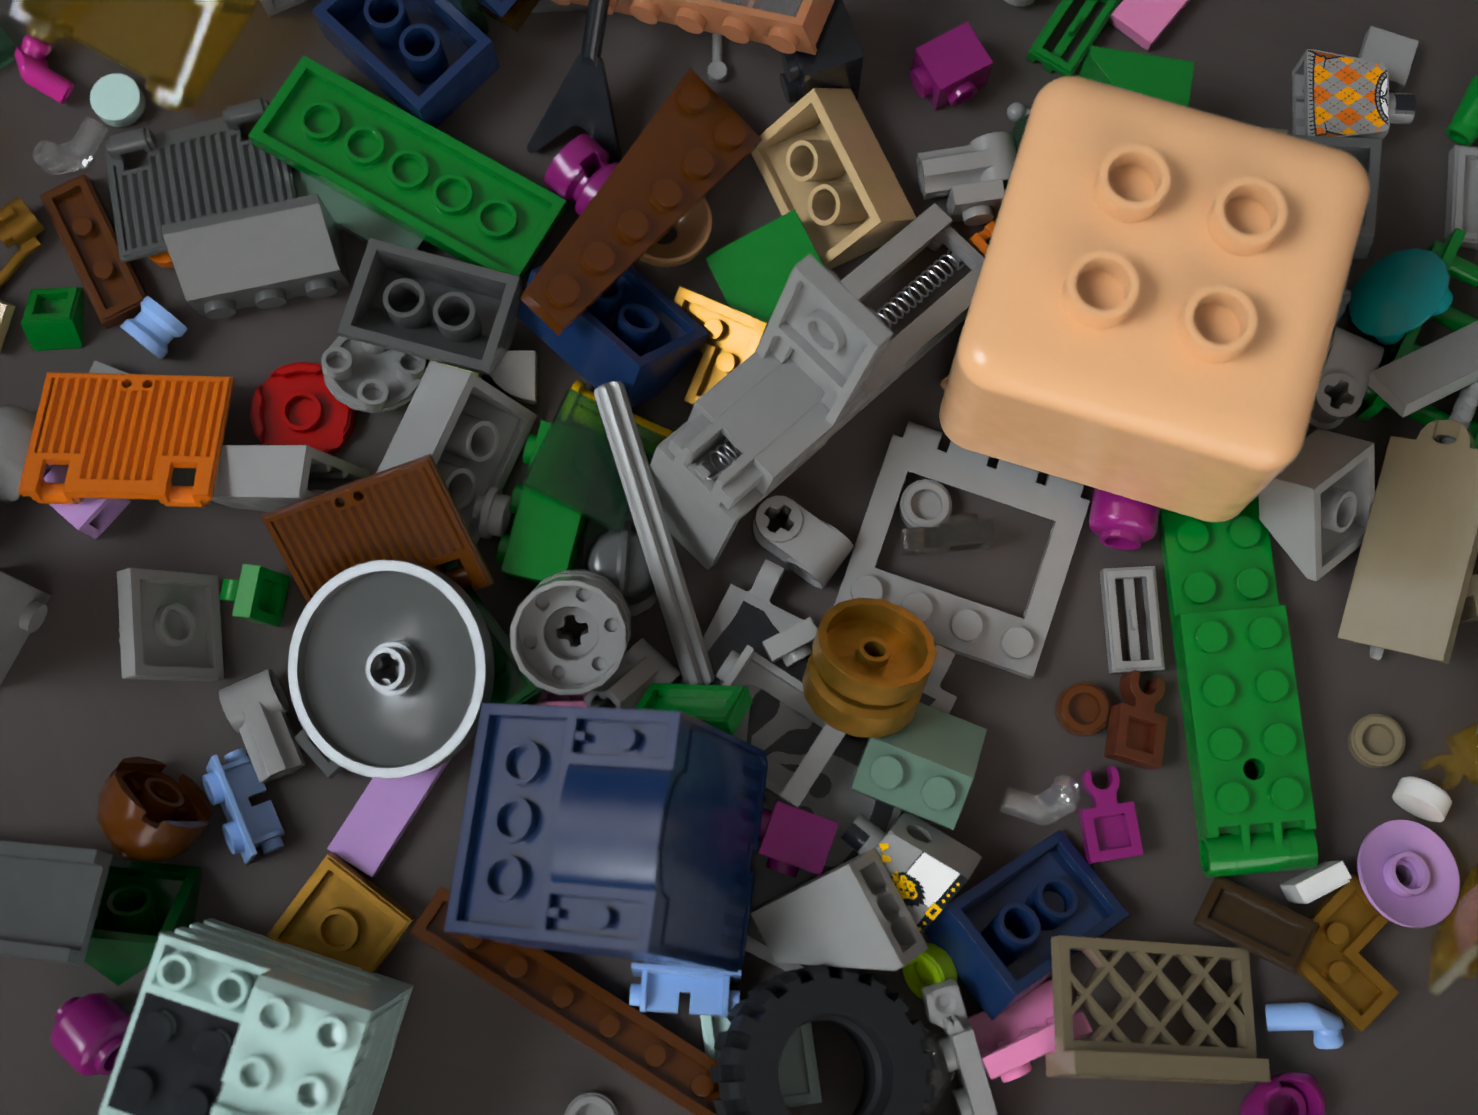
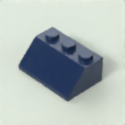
(625, 337)

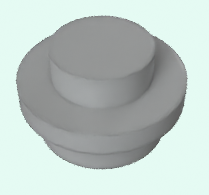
(492, 513)

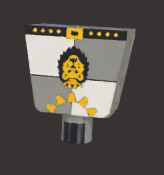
(920, 861)

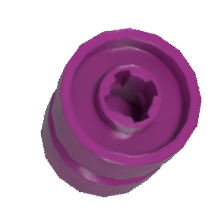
(579, 171)

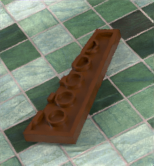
(657, 182)

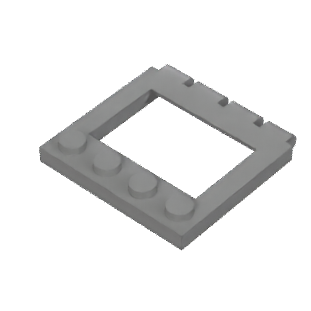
(954, 621)

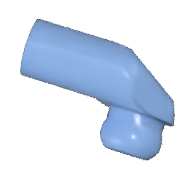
(1306, 1017)

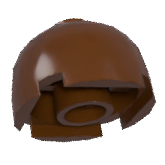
(149, 812)

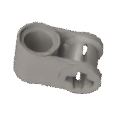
(1343, 378)
(807, 545)

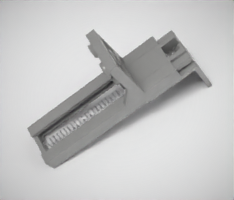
(803, 383)

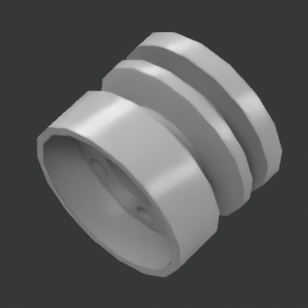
(554, 656)

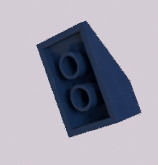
(1006, 922)

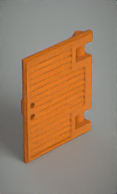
(127, 438)

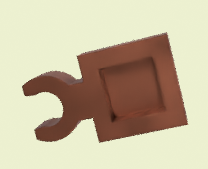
(1134, 728)

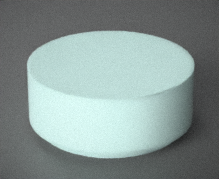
(117, 100)

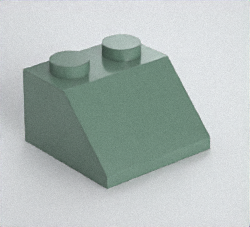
(923, 766)

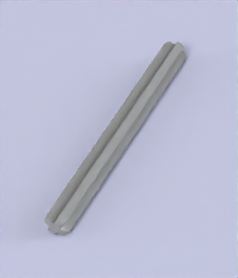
(654, 533)

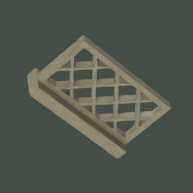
(1142, 1059)

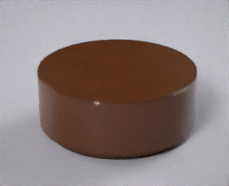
(1082, 709)

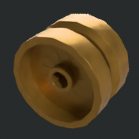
(868, 667)

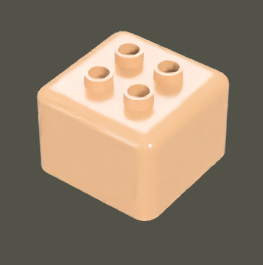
(1155, 300)

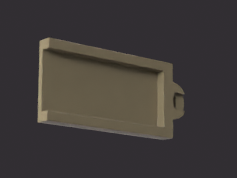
(1417, 546)

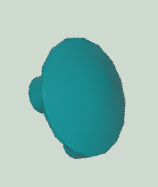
(1400, 294)

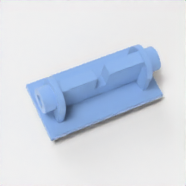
(247, 825)
(664, 983)

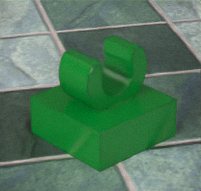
(257, 595)

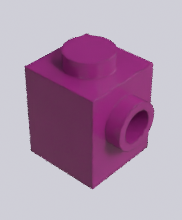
(950, 67)
(795, 839)

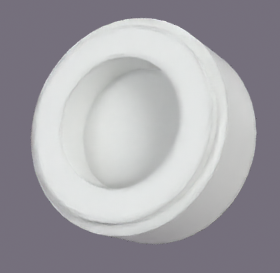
(1422, 799)

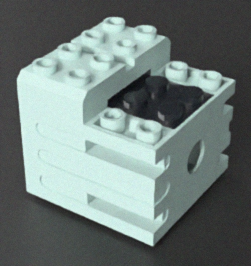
(254, 1030)

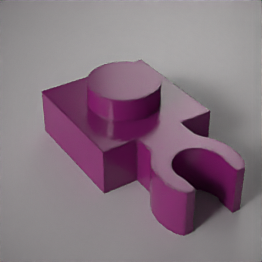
(1108, 828)

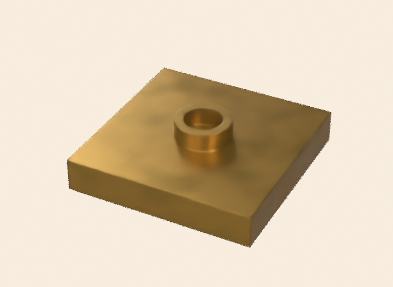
(343, 917)

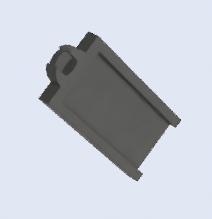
(49, 900)

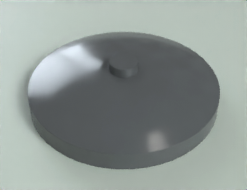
(390, 668)

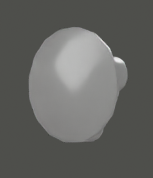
(370, 375)

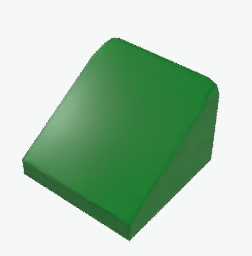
(54, 318)

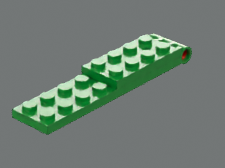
(1237, 696)

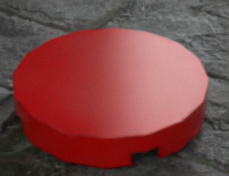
(300, 410)

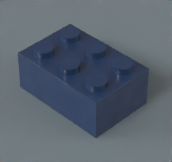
(412, 50)

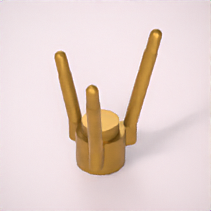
(19, 227)

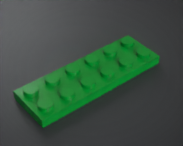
(407, 170)

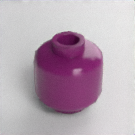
(1122, 521)
(90, 1033)

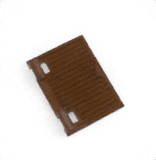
(385, 517)

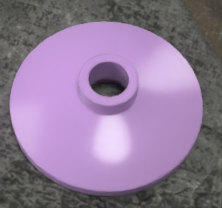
(1427, 871)

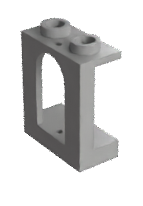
(756, 671)

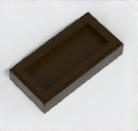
(1256, 924)

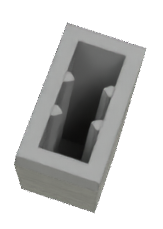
(278, 475)
(842, 920)

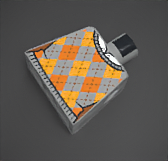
(1345, 97)

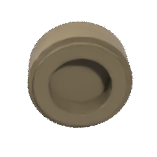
(1376, 740)

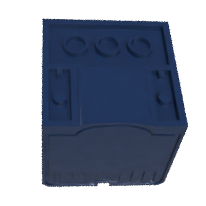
(609, 835)

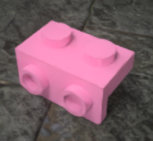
(1021, 1034)

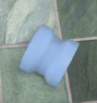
(154, 327)

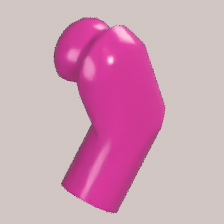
(36, 71)

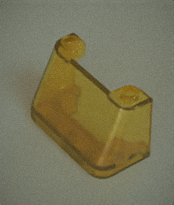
(164, 41)

